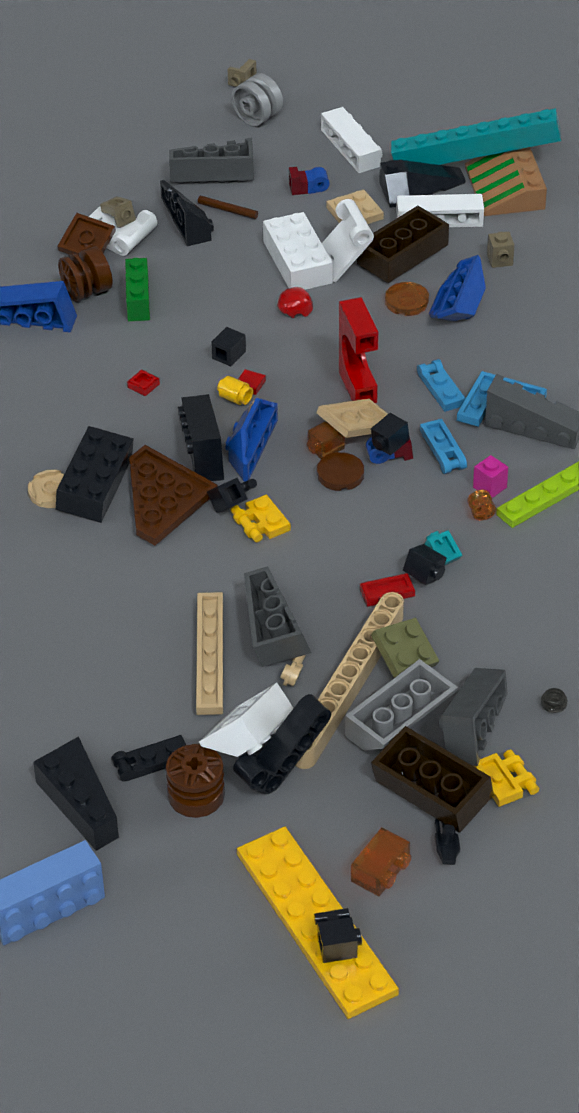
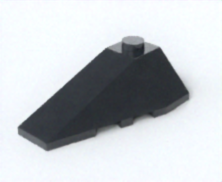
(187, 216)

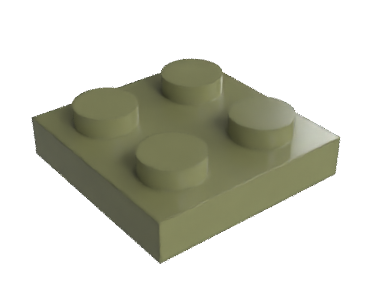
(404, 645)

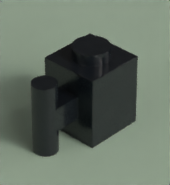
(230, 493)
(337, 935)

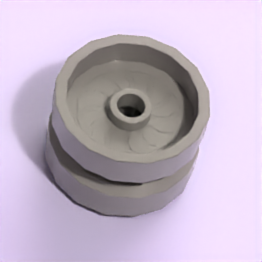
(257, 99)

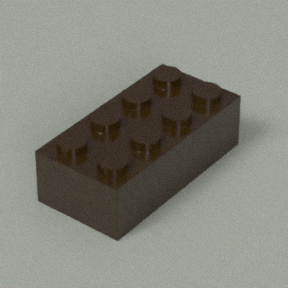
(404, 244)
(432, 779)

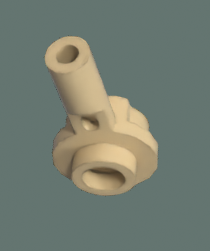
(291, 672)

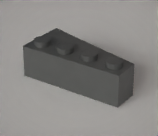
(212, 163)
(530, 415)
(272, 624)
(473, 713)

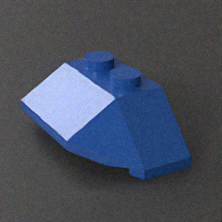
(460, 292)
(251, 436)

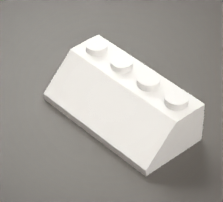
(249, 723)

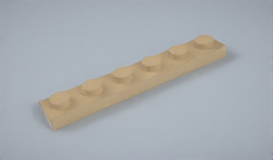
(209, 654)

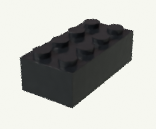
(94, 474)

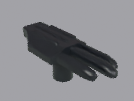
(447, 843)

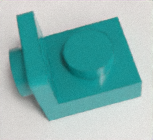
(445, 545)

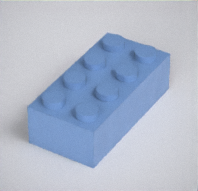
(49, 891)

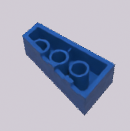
(37, 305)

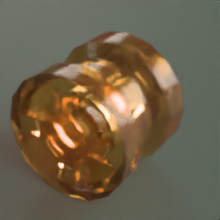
(481, 505)

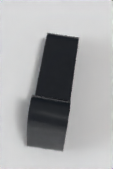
(285, 748)

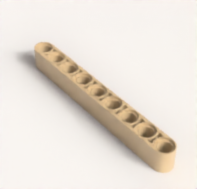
(353, 673)

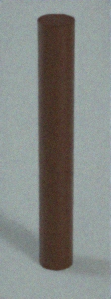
(228, 207)

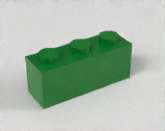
(137, 289)

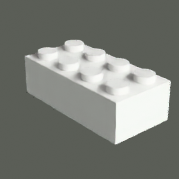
(297, 251)

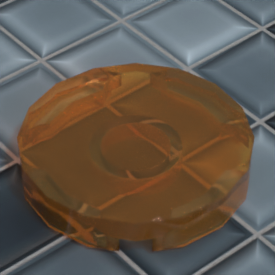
(407, 298)

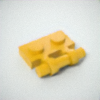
(265, 514)
(505, 786)

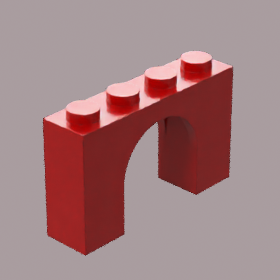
(357, 336)

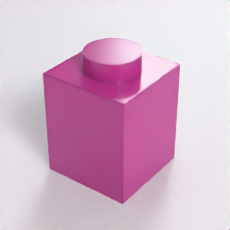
(490, 476)

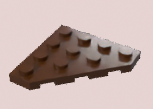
(163, 493)

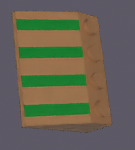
(508, 182)

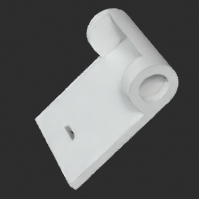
(129, 235)
(347, 238)

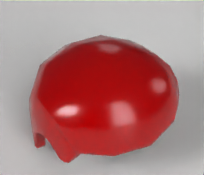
(295, 301)

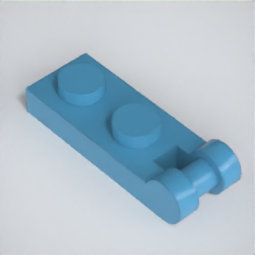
(441, 385)
(443, 445)

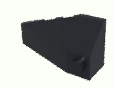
(416, 178)

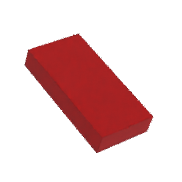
(374, 590)

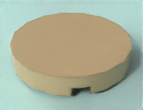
(42, 493)

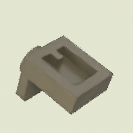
(238, 76)
(120, 209)

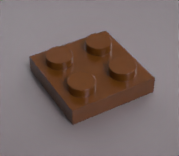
(85, 233)

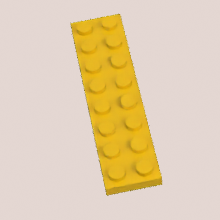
(295, 895)

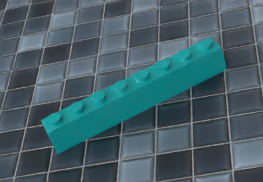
(480, 139)

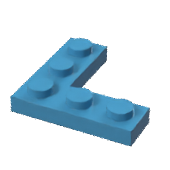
(474, 406)

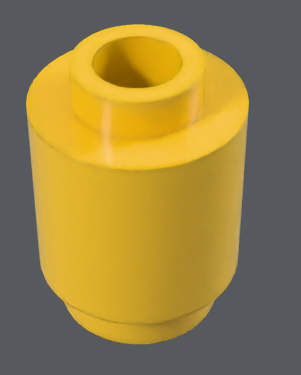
(235, 390)

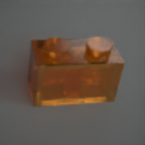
(380, 862)

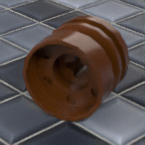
(85, 273)
(195, 781)

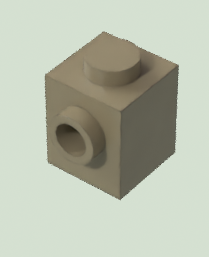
(500, 249)

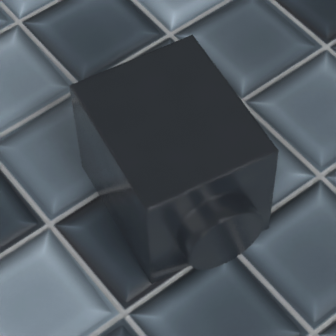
(228, 346)
(390, 434)
(424, 564)

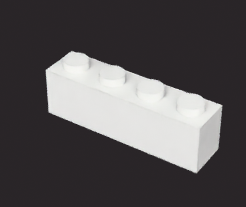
(351, 140)
(455, 209)

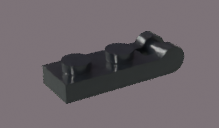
(146, 759)

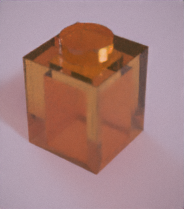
(325, 440)

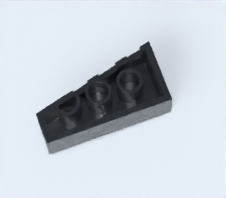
(202, 436)
(76, 790)

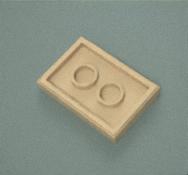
(352, 417)

